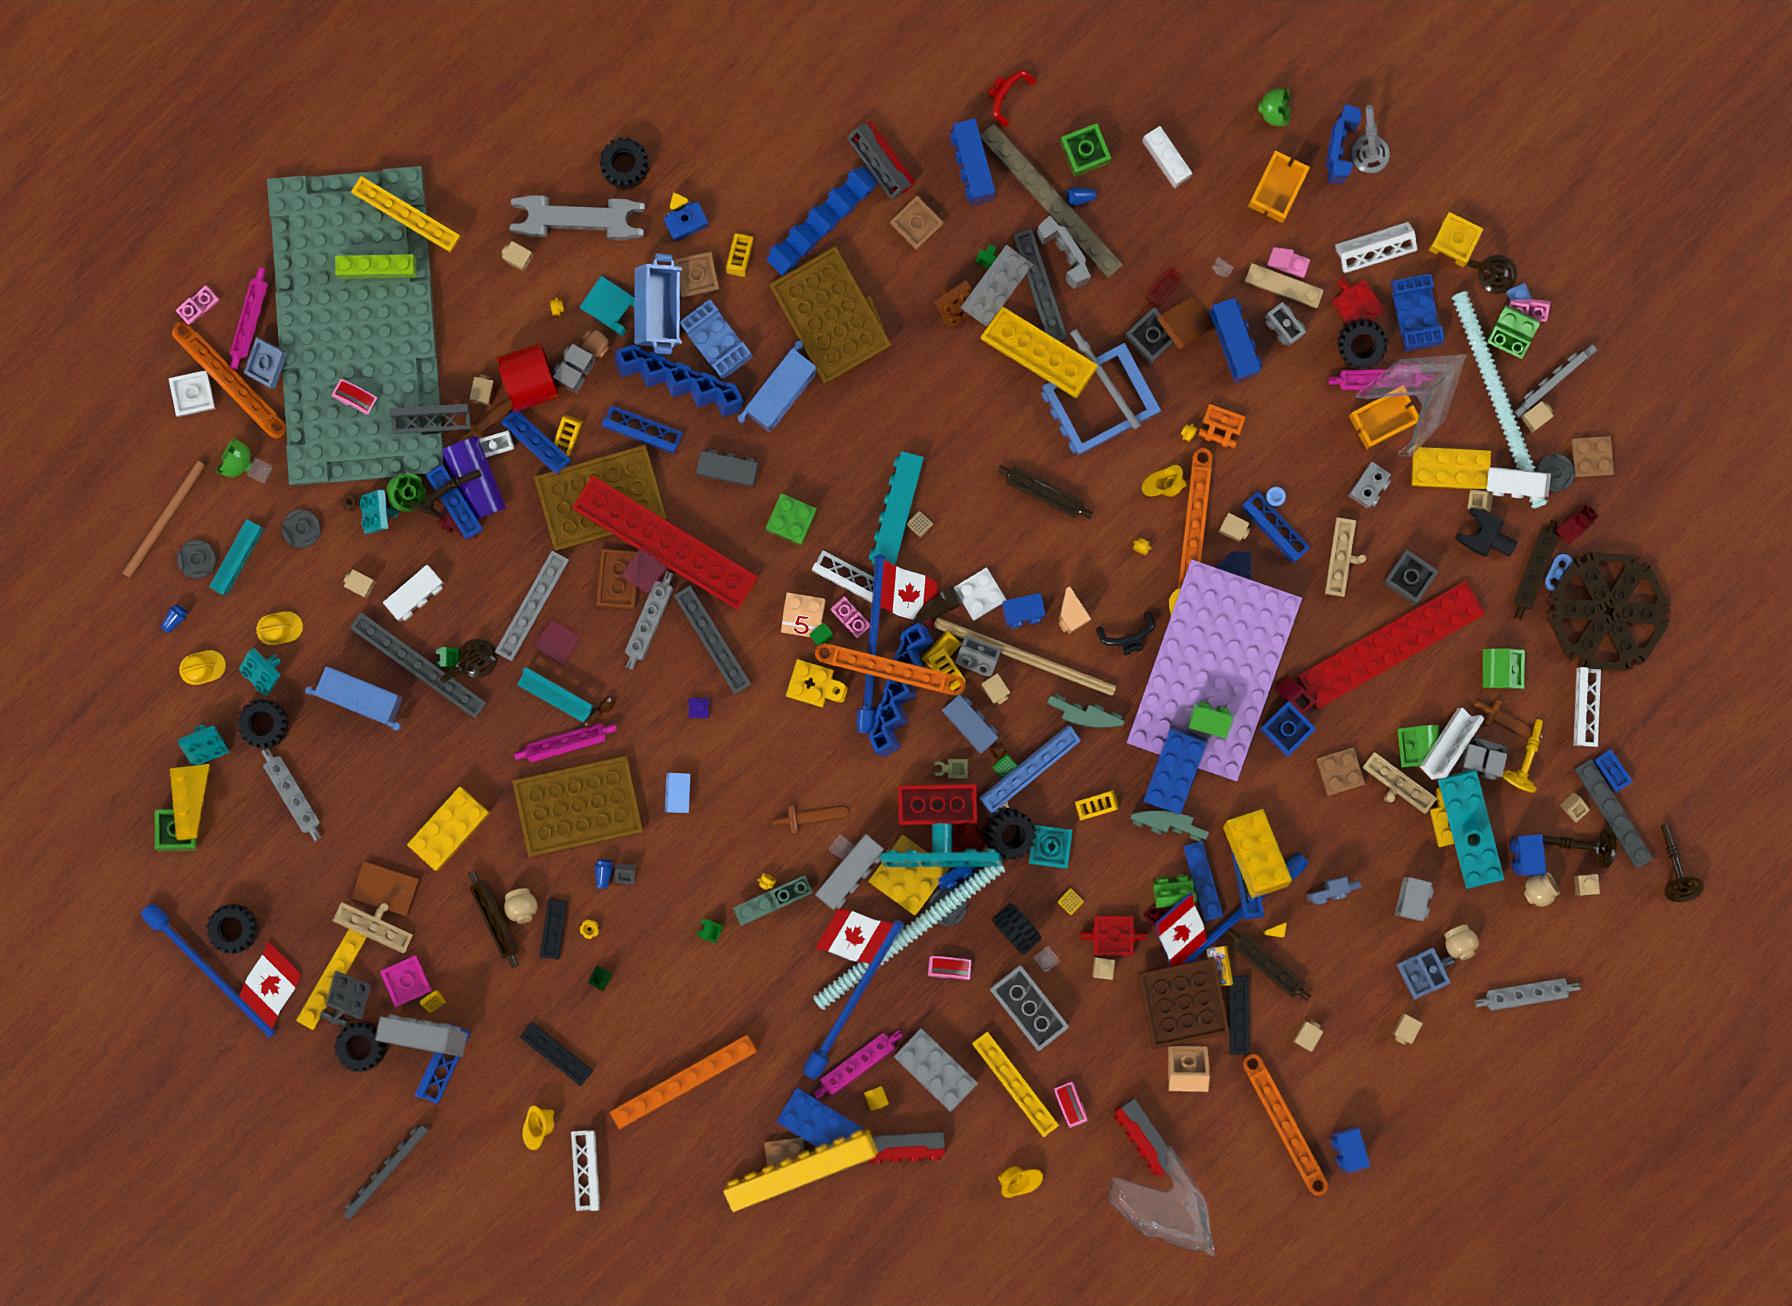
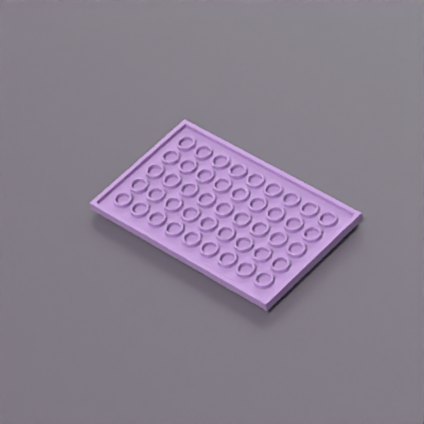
(1219, 651)

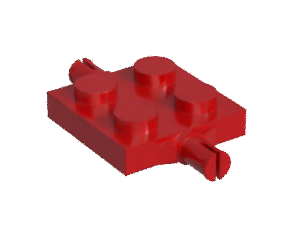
(1357, 302)
(1113, 935)

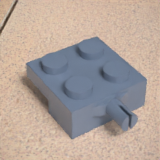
(1333, 888)
(1424, 972)

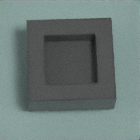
(625, 874)

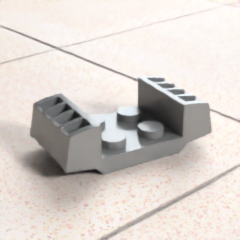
(1049, 230)

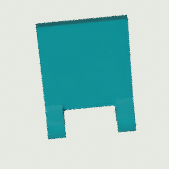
(608, 304)

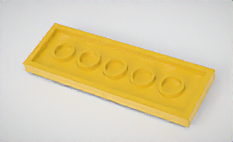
(1039, 352)

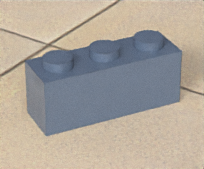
(970, 723)

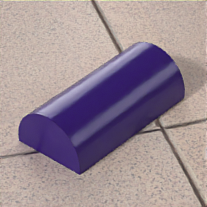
(481, 493)

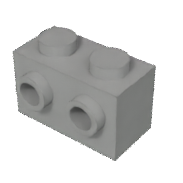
(1285, 324)
(1368, 484)
(975, 656)

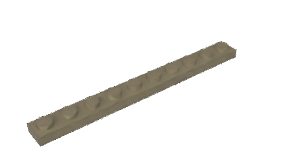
(1050, 201)

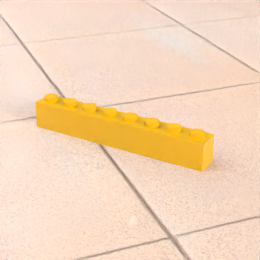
(800, 1170)

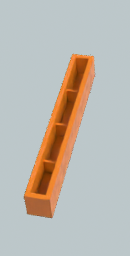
(683, 1081)

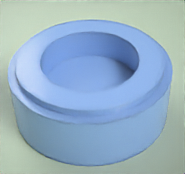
(1275, 496)

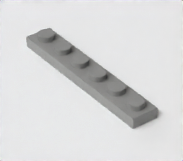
(532, 606)

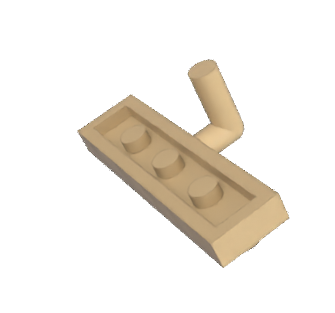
(1341, 557)
(1398, 783)
(373, 926)

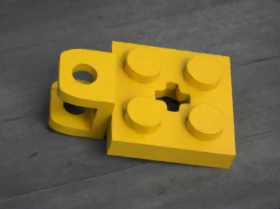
(824, 685)
(1440, 821)

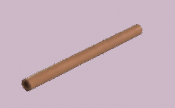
(164, 519)

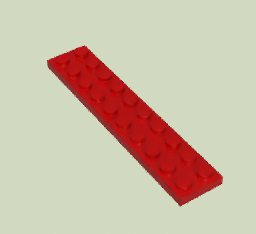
(665, 541)
(1391, 644)

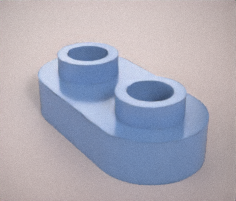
(1556, 571)

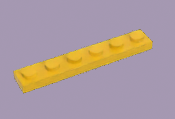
(405, 214)
(341, 962)
(1015, 1084)

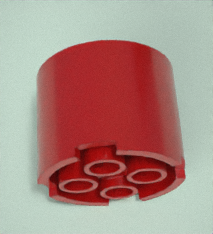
(527, 377)

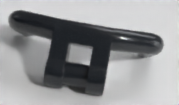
(1131, 642)

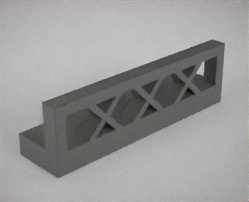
(425, 411)

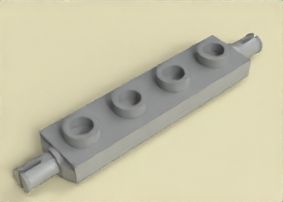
(1560, 373)
(649, 620)
(291, 794)
(1527, 994)

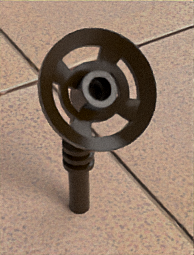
(1495, 273)
(427, 505)
(476, 658)
(1599, 847)
(1681, 882)

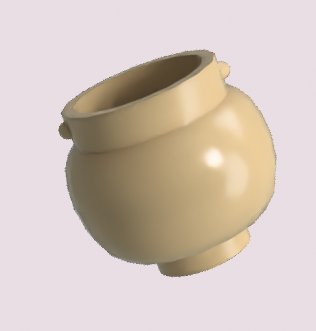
(1541, 889)
(520, 905)
(1461, 942)

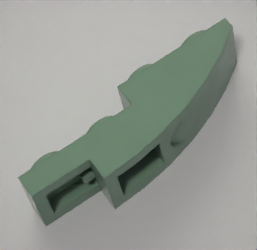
(1092, 717)
(1161, 820)
(772, 900)

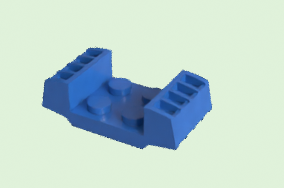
(1348, 120)
(1416, 312)

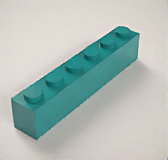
(897, 508)

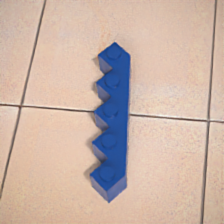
(822, 220)
(678, 379)
(890, 712)

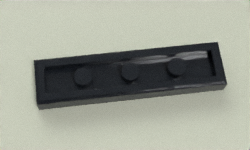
(1239, 1016)
(556, 1054)

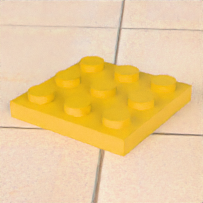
(907, 885)

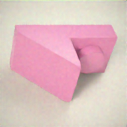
(1288, 262)

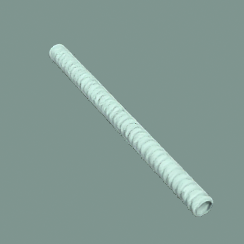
(1494, 386)
(911, 932)

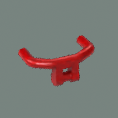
(1000, 90)

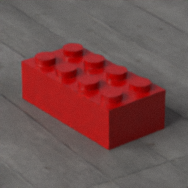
(937, 804)

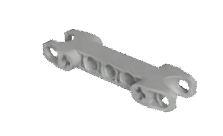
(587, 218)

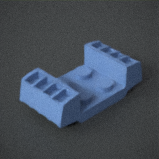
(715, 339)

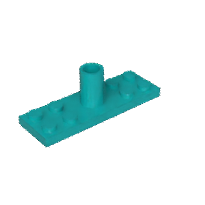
(1466, 816)
(941, 854)

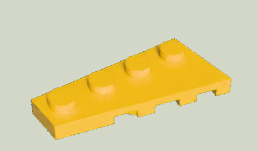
(188, 798)

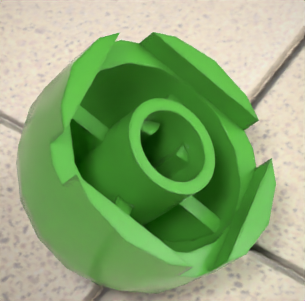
(1275, 107)
(235, 459)
(405, 489)

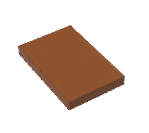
(1185, 323)
(614, 589)
(382, 885)

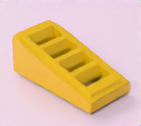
(739, 267)
(578, 424)
(937, 655)
(1079, 805)

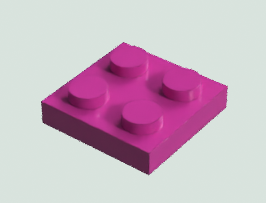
(406, 981)

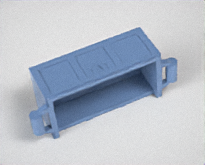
(657, 305)
(780, 390)
(358, 696)

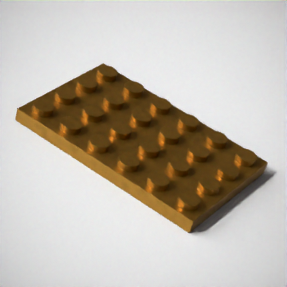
(830, 315)
(624, 471)
(577, 806)

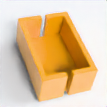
(1278, 186)
(1383, 419)

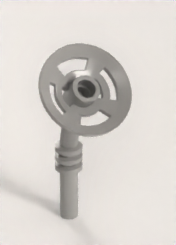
(1370, 149)

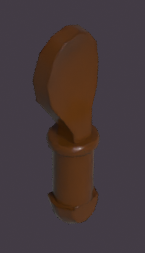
(605, 706)

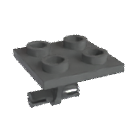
(346, 996)

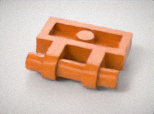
(1223, 420)

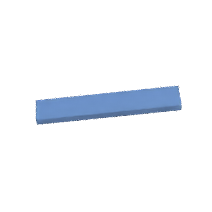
(1030, 769)

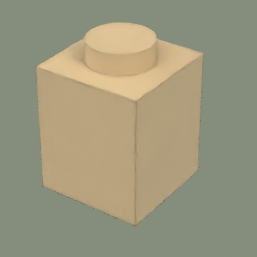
(517, 256)
(482, 390)
(1537, 416)
(1234, 528)
(359, 583)
(996, 689)
(1586, 884)
(1103, 968)
(1406, 1029)
(1308, 1035)

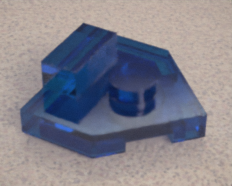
(1238, 564)

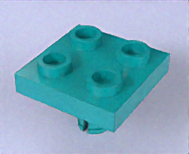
(375, 512)
(260, 671)
(203, 745)
(1051, 847)

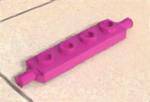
(248, 318)
(1354, 379)
(565, 742)
(857, 1064)

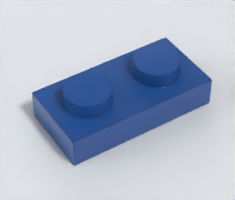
(1613, 770)
(950, 879)

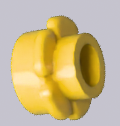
(556, 307)
(1189, 432)
(1142, 546)
(766, 881)
(594, 929)

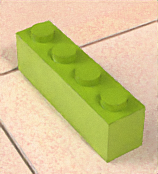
(375, 266)

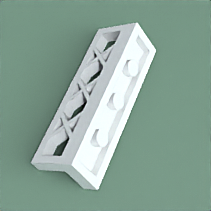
(1378, 240)
(841, 581)
(1582, 707)
(1450, 744)
(592, 1170)

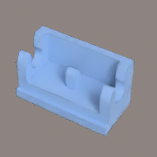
(677, 792)

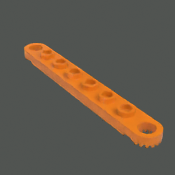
(229, 380)
(1195, 512)
(890, 669)
(1285, 1124)

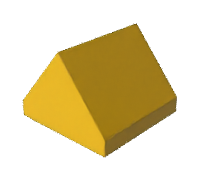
(678, 202)
(876, 1098)

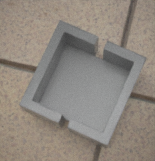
(577, 359)
(1487, 764)
(1414, 899)

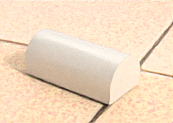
(497, 443)

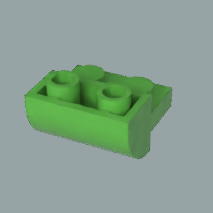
(1513, 331)
(1503, 668)
(1416, 743)
(1172, 890)

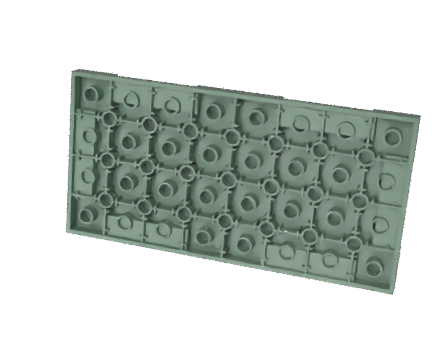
(352, 330)

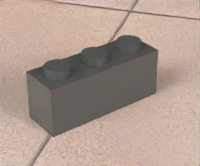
(727, 468)

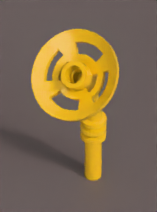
(1520, 777)

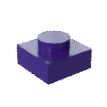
(698, 707)

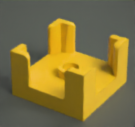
(1456, 238)

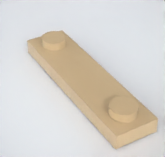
(1284, 286)

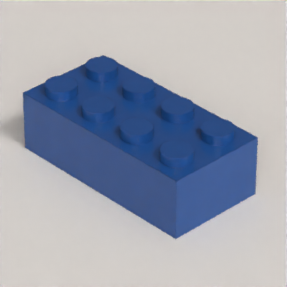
(973, 162)
(1235, 340)
(1175, 769)
(815, 1119)

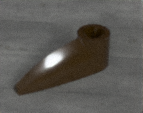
(940, 604)

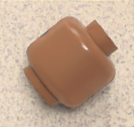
(595, 343)

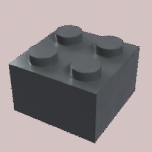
(1149, 337)
(1410, 577)

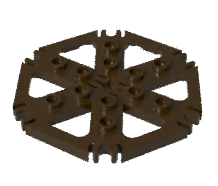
(1595, 608)

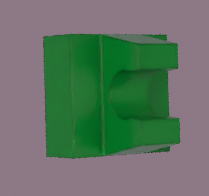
(986, 258)
(448, 656)
(711, 931)

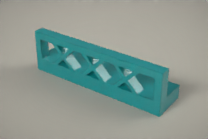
(236, 558)
(555, 695)

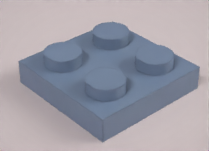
(265, 362)

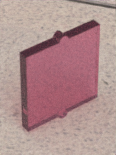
(644, 570)
(557, 642)

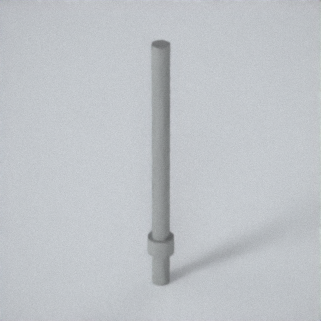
(1084, 347)

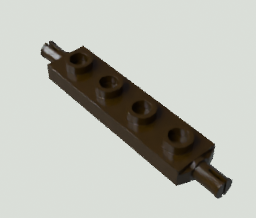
(1045, 492)
(1535, 570)
(494, 919)
(1268, 964)

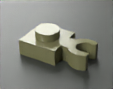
(956, 768)

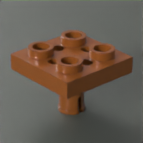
(950, 304)

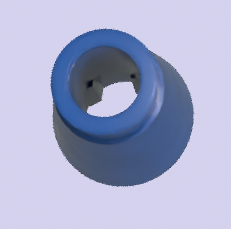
(1080, 195)
(174, 617)
(603, 873)

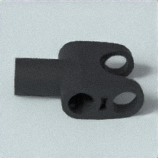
(1488, 535)

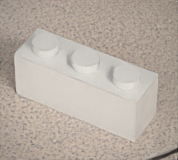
(1167, 157)
(1518, 483)
(414, 593)

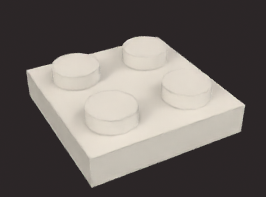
(192, 393)
(979, 594)

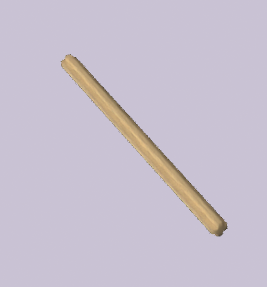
(1028, 658)

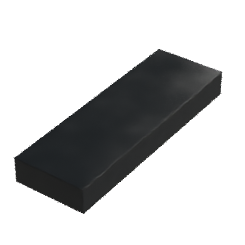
(553, 929)

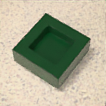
(600, 978)

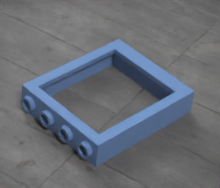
(1140, 385)

